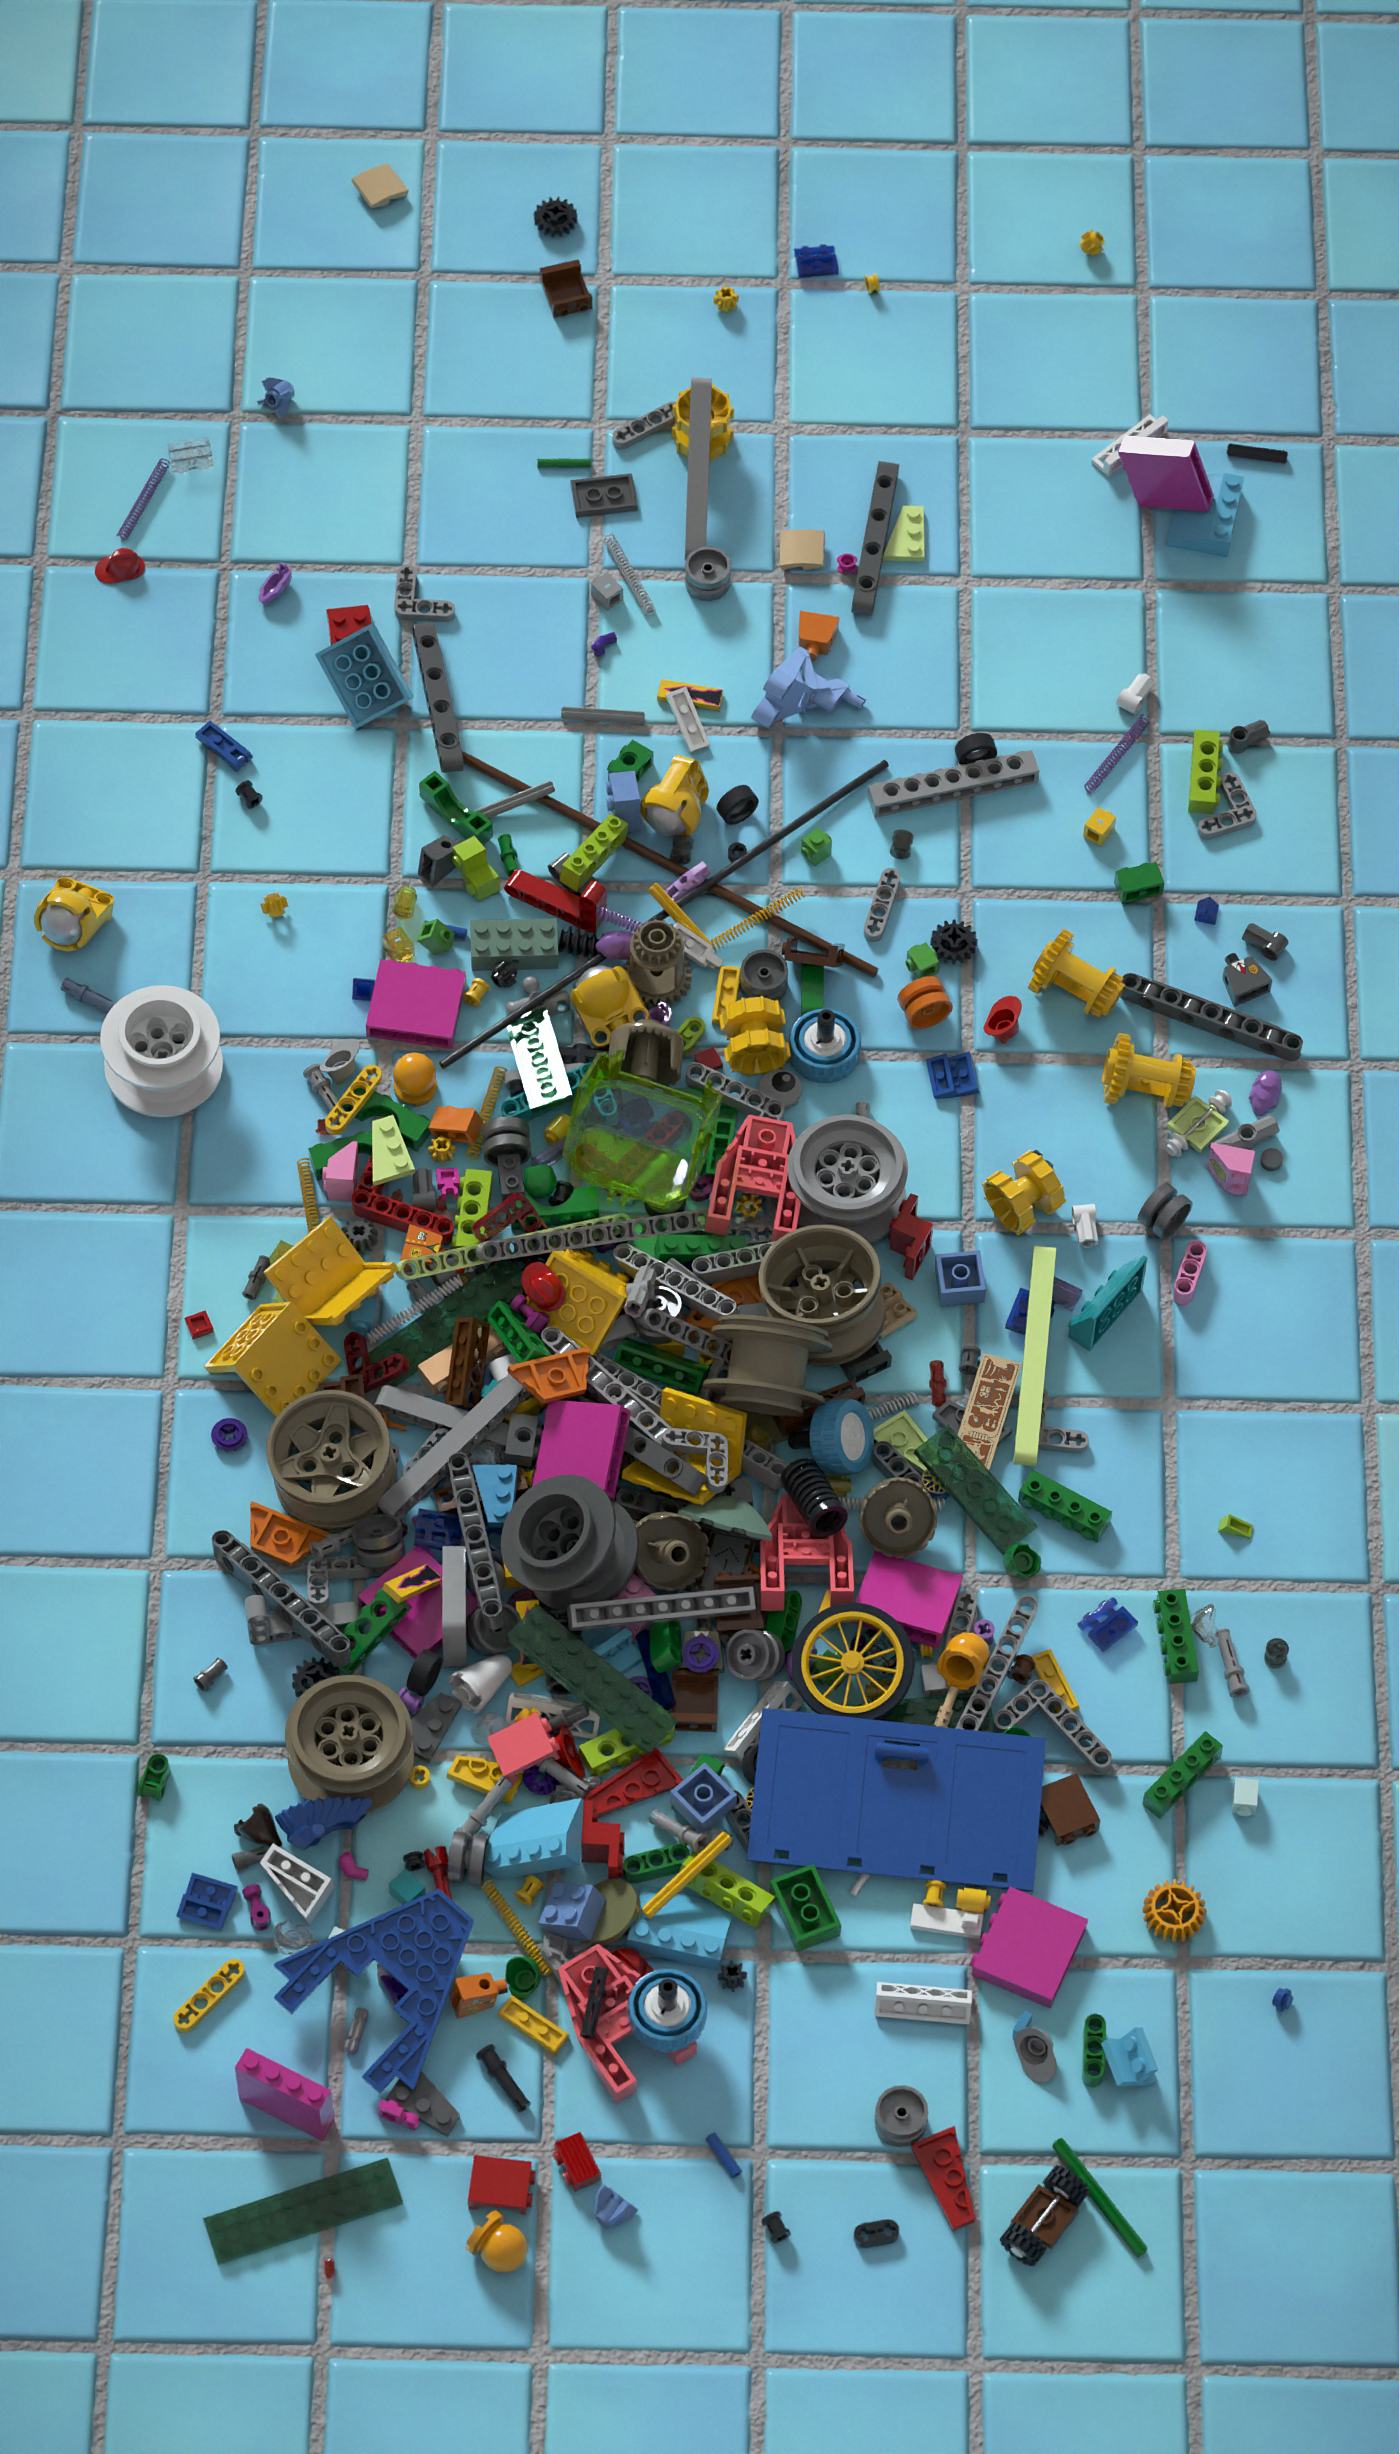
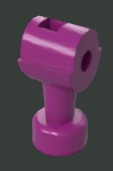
(535, 1320)
(259, 1913)

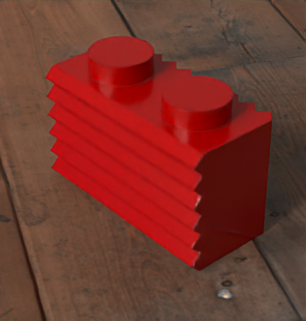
(576, 2162)

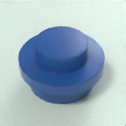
(1282, 1999)

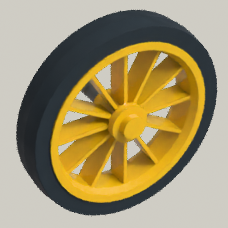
(853, 1661)

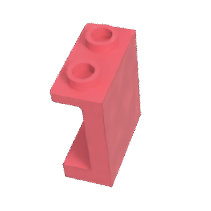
(523, 1745)

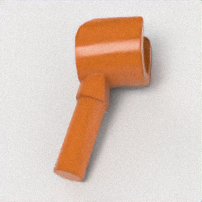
(392, 1424)

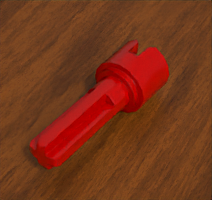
(437, 1866)

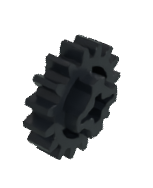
(555, 217)
(964, 941)
(311, 1673)

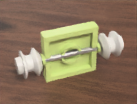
(1198, 1124)

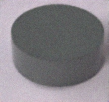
(1271, 1159)

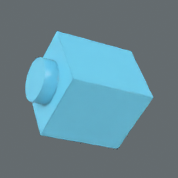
(364, 1318)

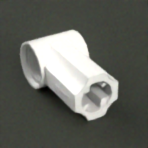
(1133, 697)
(1085, 1220)

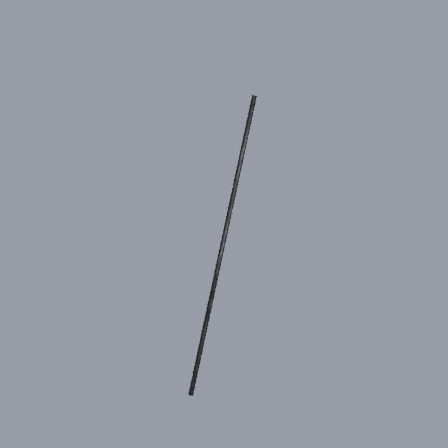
(663, 914)

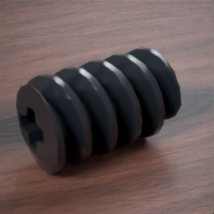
(578, 942)

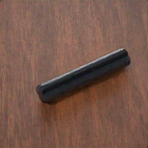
(1257, 453)

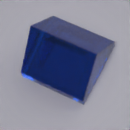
(1206, 911)
(362, 989)

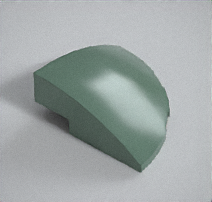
(729, 1514)

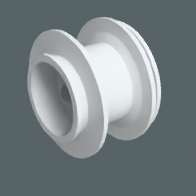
(166, 1076)

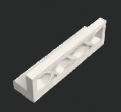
(1113, 461)
(551, 1706)
(751, 1726)
(923, 2003)

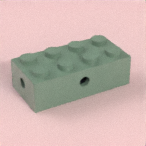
(519, 941)

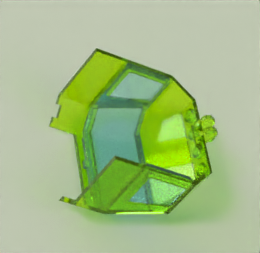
(638, 1134)

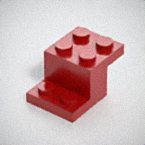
(347, 621)
(910, 1236)
(602, 1842)

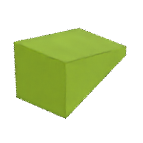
(1235, 1526)

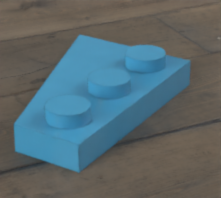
(497, 1490)

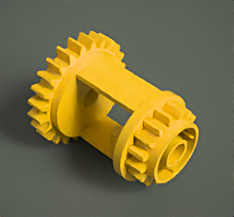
(1076, 976)
(1146, 1074)

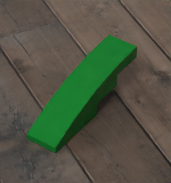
(722, 1136)

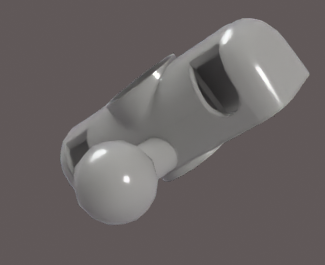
(531, 985)

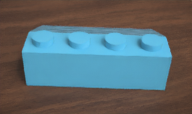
(1209, 530)
(364, 675)
(535, 1840)
(683, 1931)

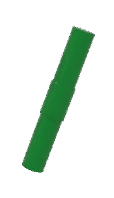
(564, 462)

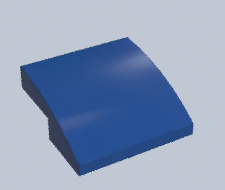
(952, 1075)
(207, 1901)

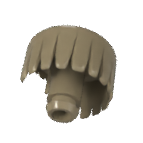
(650, 1050)
(898, 1517)
(670, 1551)

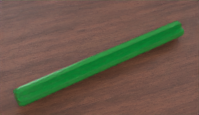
(1100, 2198)

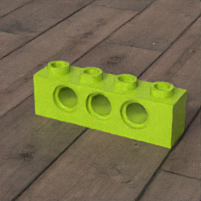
(1205, 743)
(593, 852)
(474, 1182)
(611, 1741)
(731, 1892)

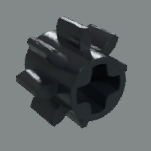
(504, 974)
(731, 1970)

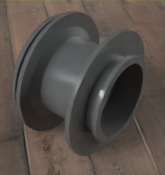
(591, 1558)

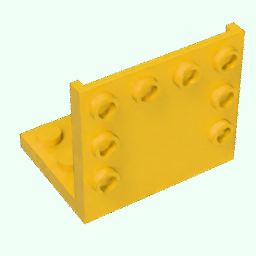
(327, 1275)
(592, 1297)
(276, 1355)
(697, 1414)

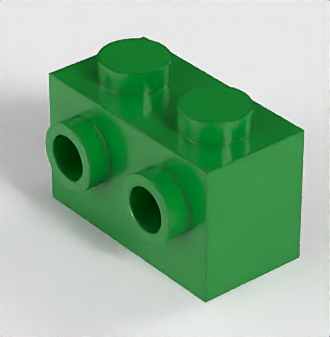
(1139, 882)

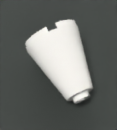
(480, 1681)

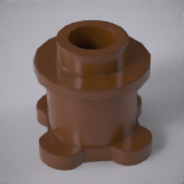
(1021, 1669)

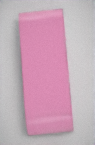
(1189, 1281)

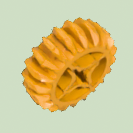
(1190, 1904)

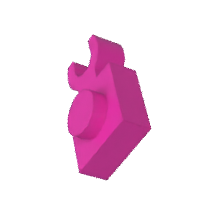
(448, 1182)
(395, 2113)

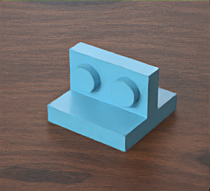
(617, 1648)
(1131, 2059)

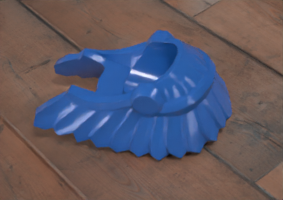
(315, 1819)

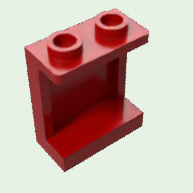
(501, 2183)

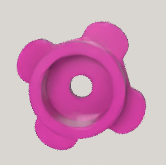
(847, 559)

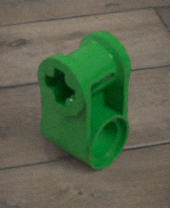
(154, 1782)

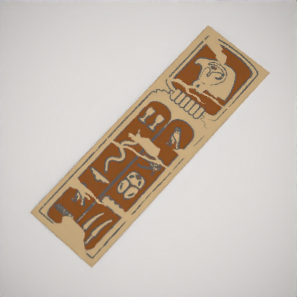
(988, 1406)

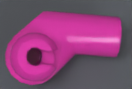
(350, 1869)

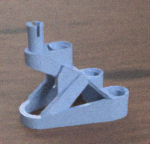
(789, 696)

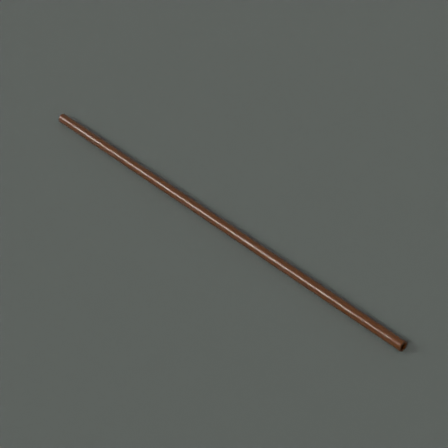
(668, 864)

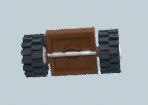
(1044, 2216)

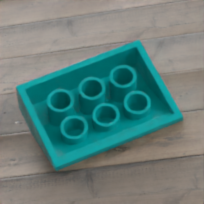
(1108, 1303)

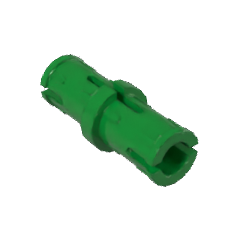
(508, 853)

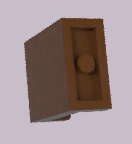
(565, 288)
(833, 959)
(734, 1623)
(695, 1700)
(1069, 1810)

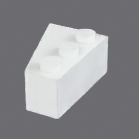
(298, 1881)

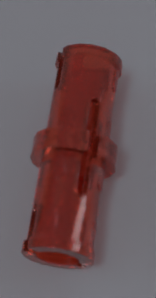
(937, 1383)

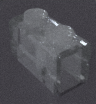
(190, 455)

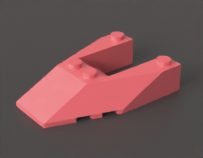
(756, 1165)
(796, 1545)
(613, 2019)

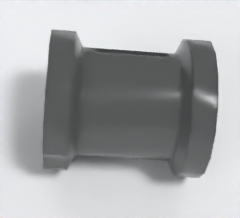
(969, 1359)

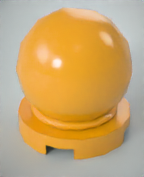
(414, 1079)
(964, 1660)
(501, 2245)

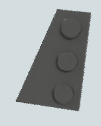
(952, 1415)
(432, 1724)
(426, 2103)

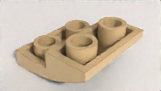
(379, 185)
(802, 549)
(897, 1309)

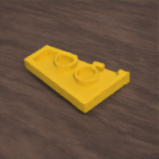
(480, 1775)

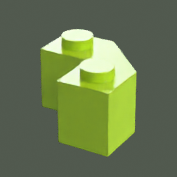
(472, 863)

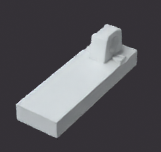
(687, 720)
(946, 1921)

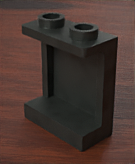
(867, 1364)

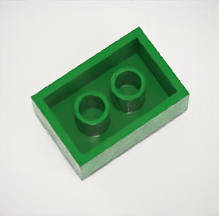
(805, 1907)

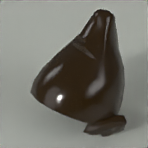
(259, 1827)

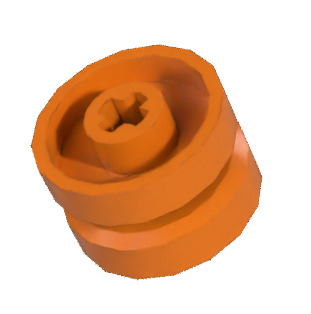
(924, 1002)

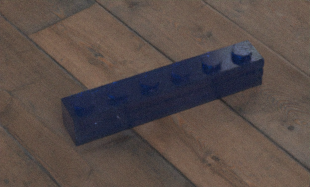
(658, 1681)

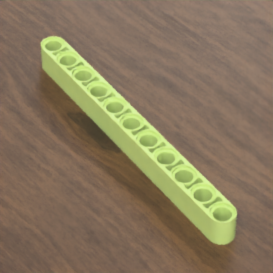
(462, 1261)
(1034, 1356)

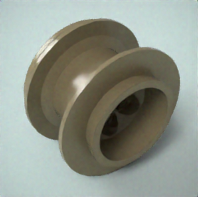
(768, 1364)
(347, 1718)

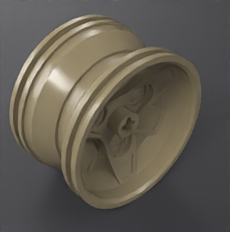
(829, 1300)
(334, 1415)

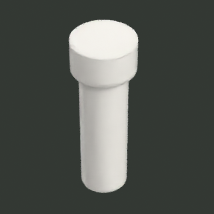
(863, 1877)

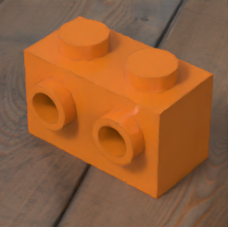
(456, 1123)

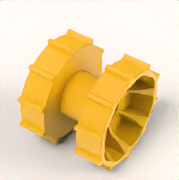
(719, 427)
(754, 1036)
(1013, 1199)

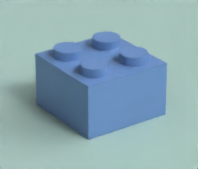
(624, 799)
(960, 1278)
(703, 1798)
(572, 1910)

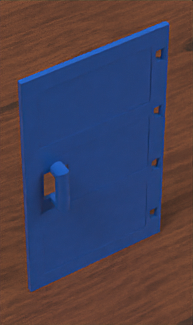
(831, 1799)

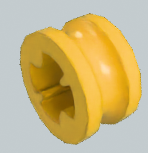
(872, 283)
(925, 1651)
(420, 1784)

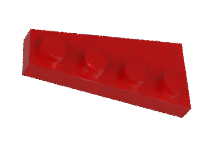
(635, 1783)
(943, 2168)

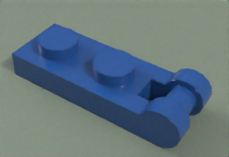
(223, 745)

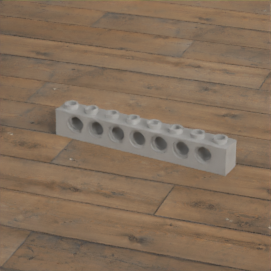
(945, 791)
(660, 1608)

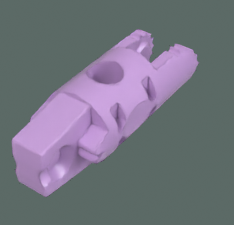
(688, 881)

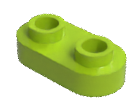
(689, 1037)

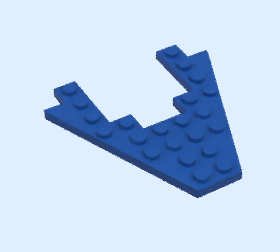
(417, 1947)

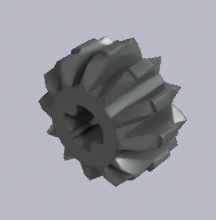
(361, 1234)

